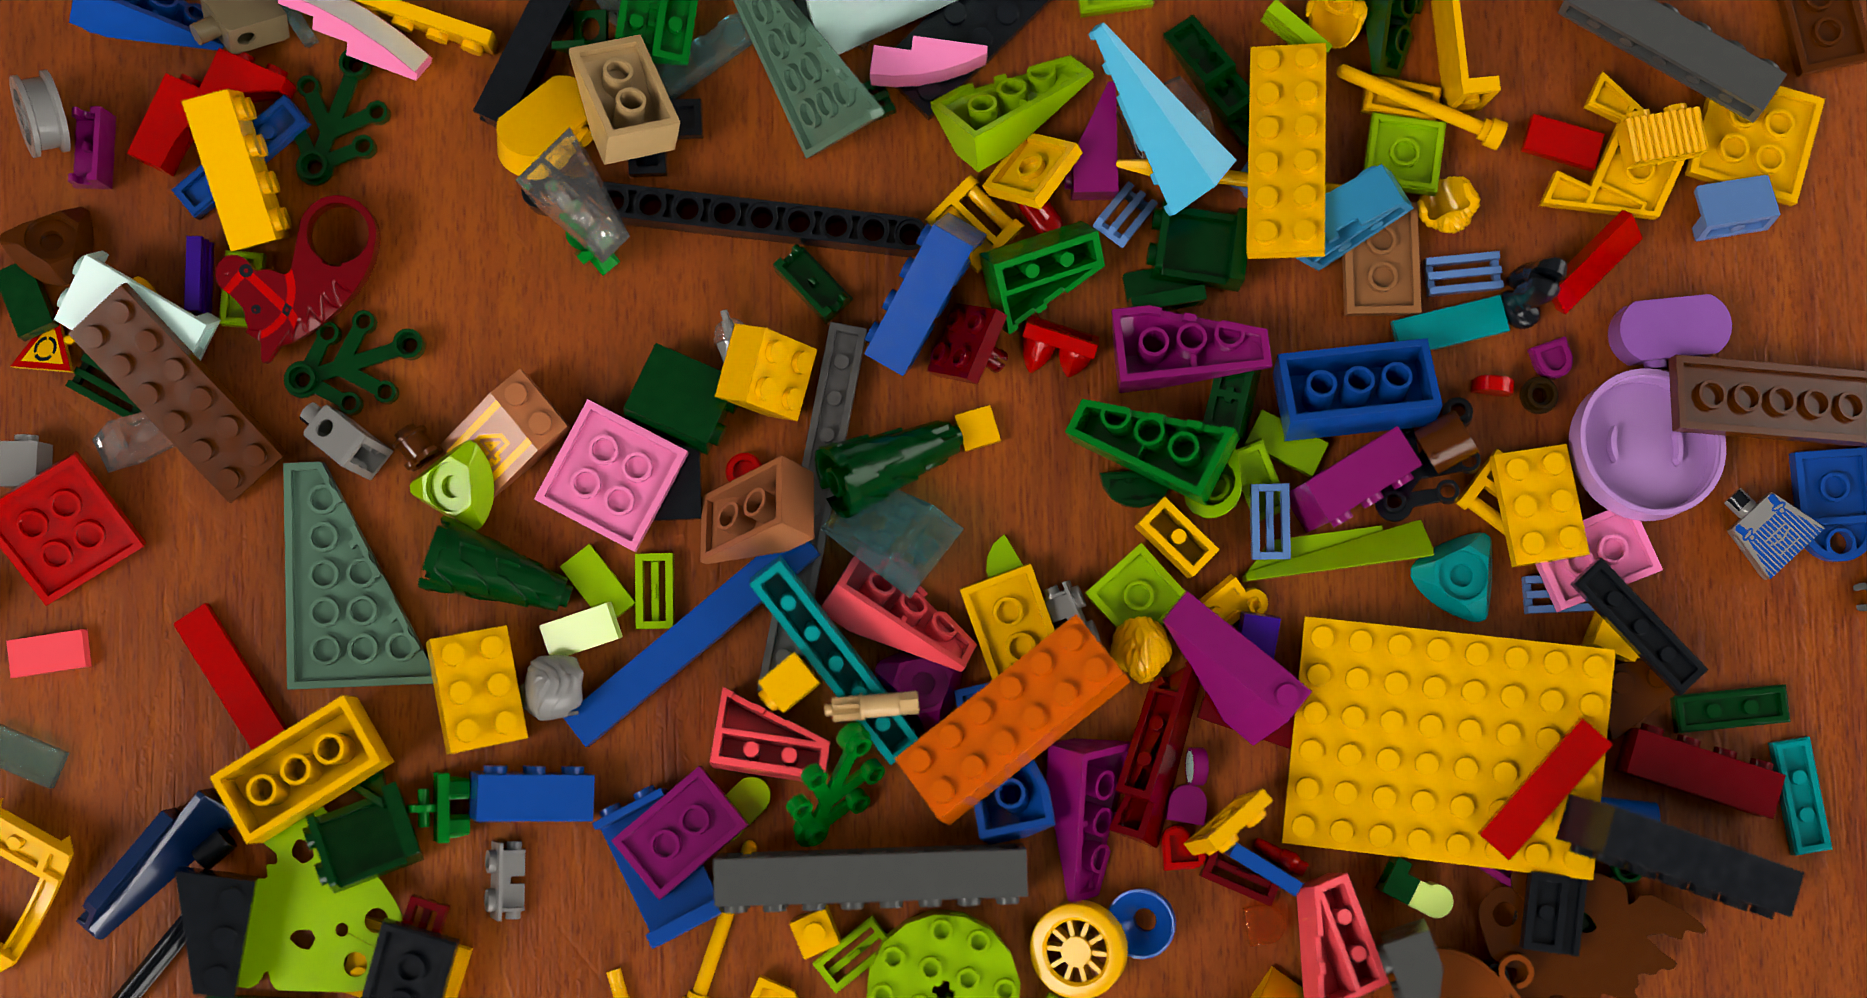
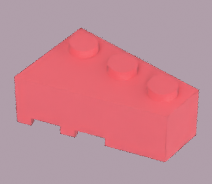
(763, 743)
(1336, 941)

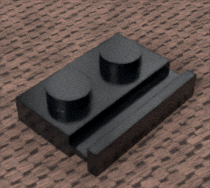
(1553, 913)

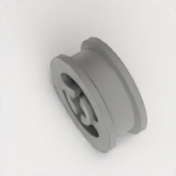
(40, 113)

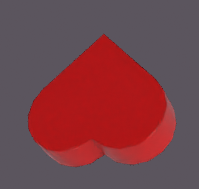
(1175, 854)

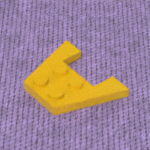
(1613, 188)

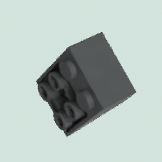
(1413, 959)

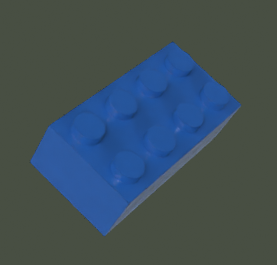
(1356, 389)

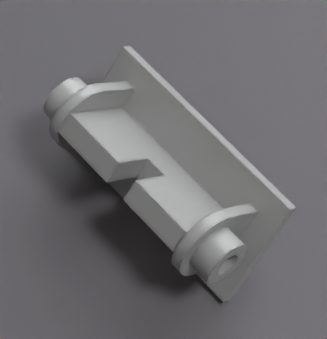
(1067, 604)
(503, 894)

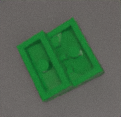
(664, 27)

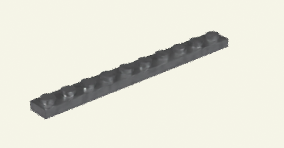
(827, 425)

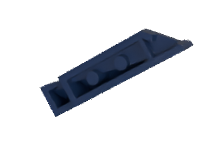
(153, 861)

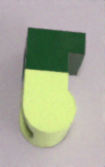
(1425, 897)

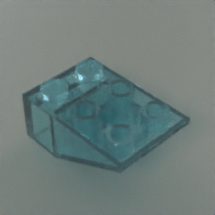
(897, 538)

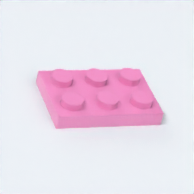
(1615, 540)

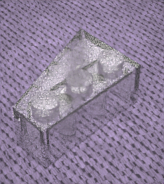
(574, 196)

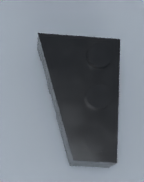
(215, 926)

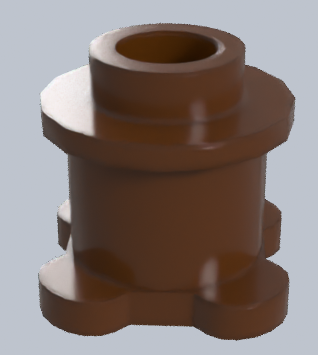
(415, 446)

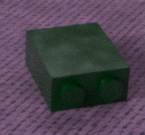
(679, 400)

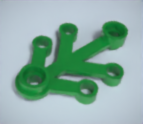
(813, 826)

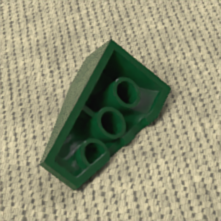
(1390, 33)

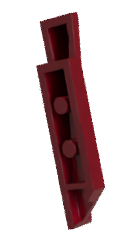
(1155, 756)

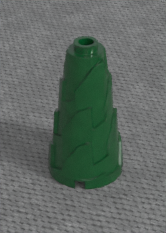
(869, 468)
(486, 569)

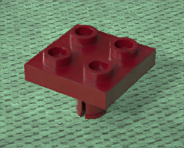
(968, 344)

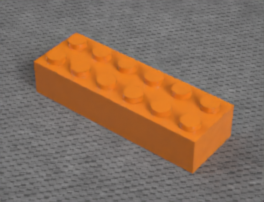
(1011, 720)

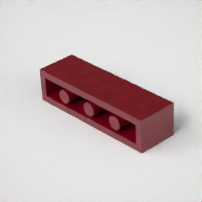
(1700, 772)

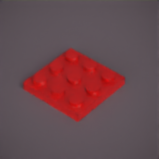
(64, 529)

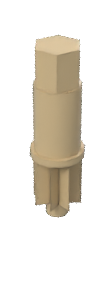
(872, 706)

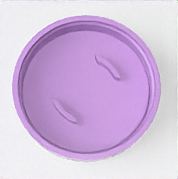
(1633, 458)

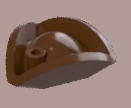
(51, 244)

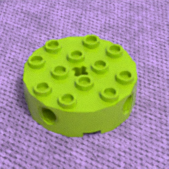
(939, 949)

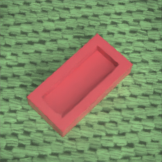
(48, 653)

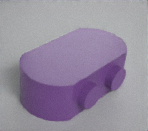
(1660, 328)

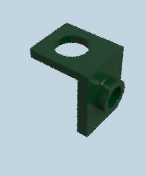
(579, 20)

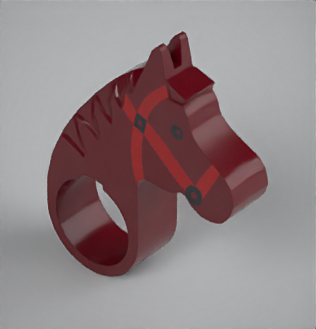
(298, 303)

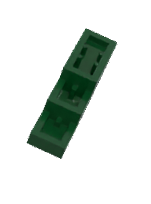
(1213, 75)

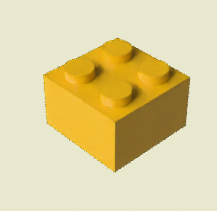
(766, 372)

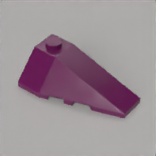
(1175, 349)
(1084, 802)

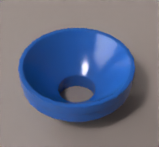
(1142, 942)

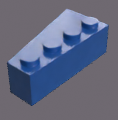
(923, 292)

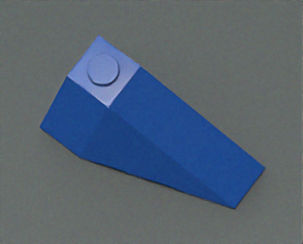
(141, 20)

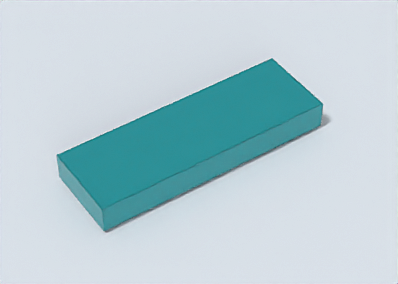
(1454, 324)
(1800, 796)

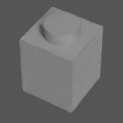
(23, 459)

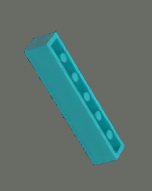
(829, 651)

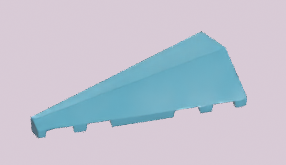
(1177, 145)

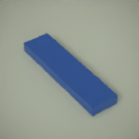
(278, 126)

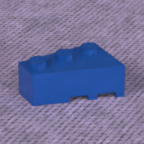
(531, 795)

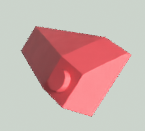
(879, 611)

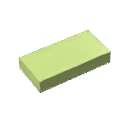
(581, 630)

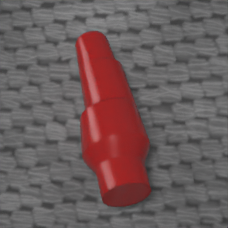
(1283, 858)

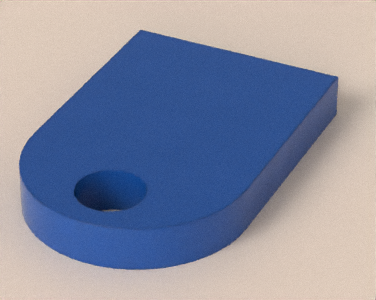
(1833, 492)

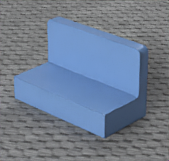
(1735, 207)

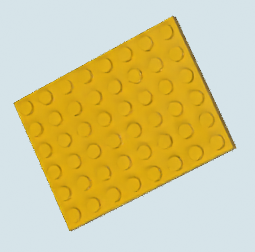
(1430, 735)

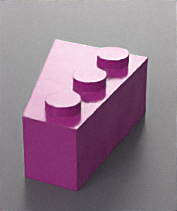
(1354, 481)

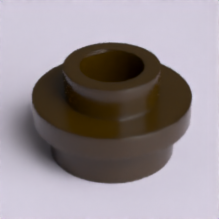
(1549, 391)

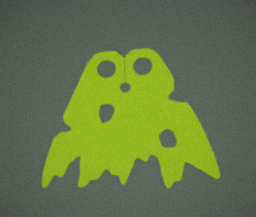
(296, 900)

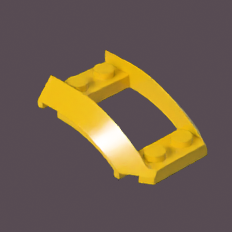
(41, 856)

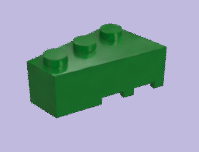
(1039, 269)

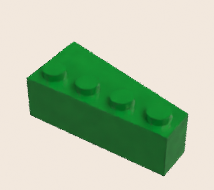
(1162, 448)

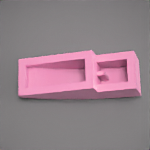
(926, 62)

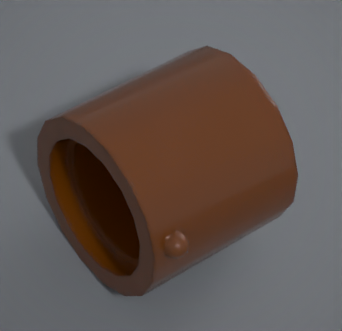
(1446, 441)

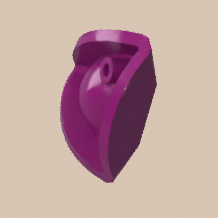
(931, 680)

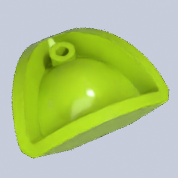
(458, 485)

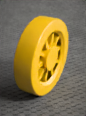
(1079, 949)

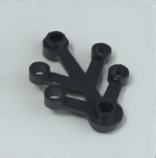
(1425, 471)

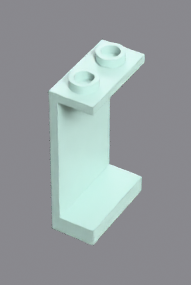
(97, 280)

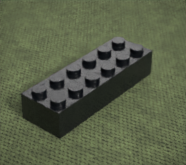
(1679, 858)

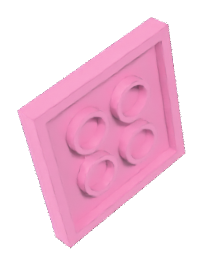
(611, 475)

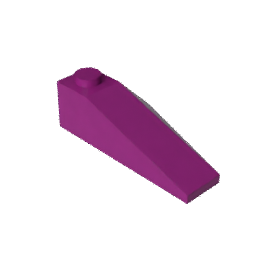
(1242, 680)

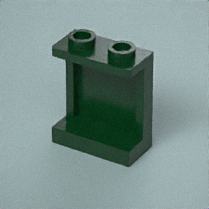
(1199, 247)
(363, 840)

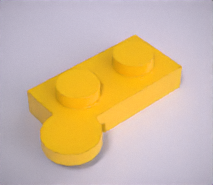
(1231, 598)

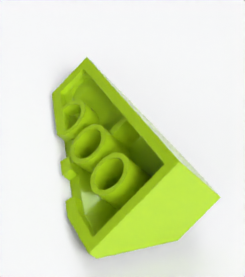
(998, 117)

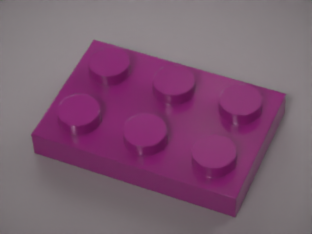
(680, 832)

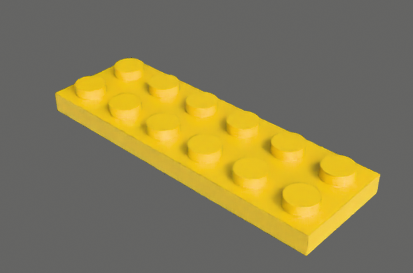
(1287, 151)

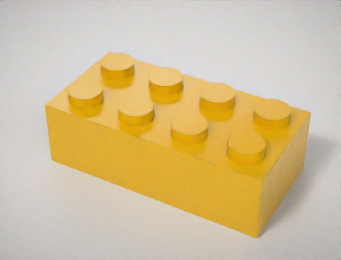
(237, 168)
(301, 769)

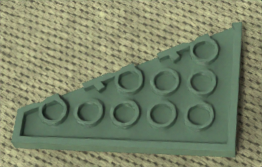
(808, 76)
(339, 604)

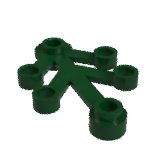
(334, 125)
(348, 364)

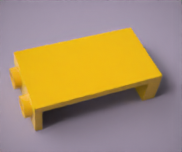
(1457, 88)

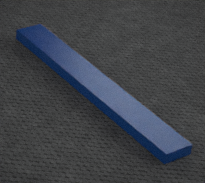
(677, 648)

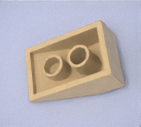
(624, 99)

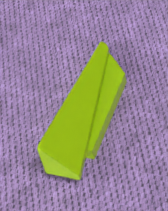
(1345, 550)

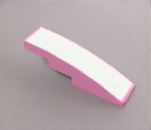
(366, 35)

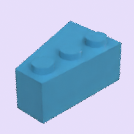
(1359, 212)

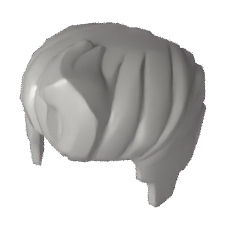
(552, 687)

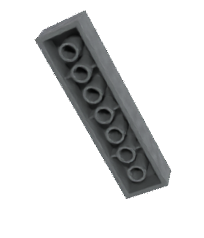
(870, 875)

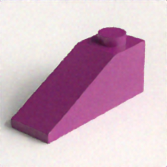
(1096, 171)

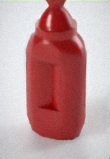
(1042, 219)

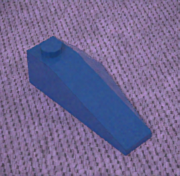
(1018, 805)

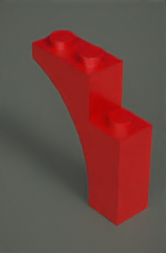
(165, 127)

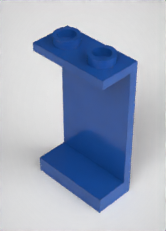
(684, 906)

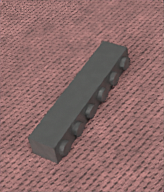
(1682, 50)

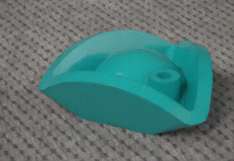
(1458, 576)

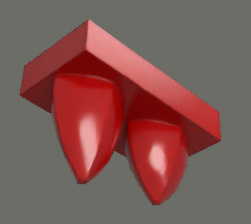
(1044, 336)

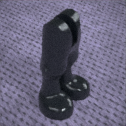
(1534, 286)

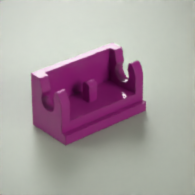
(93, 149)

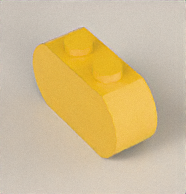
(539, 121)

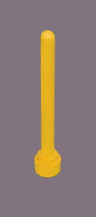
(1487, 131)
(715, 944)

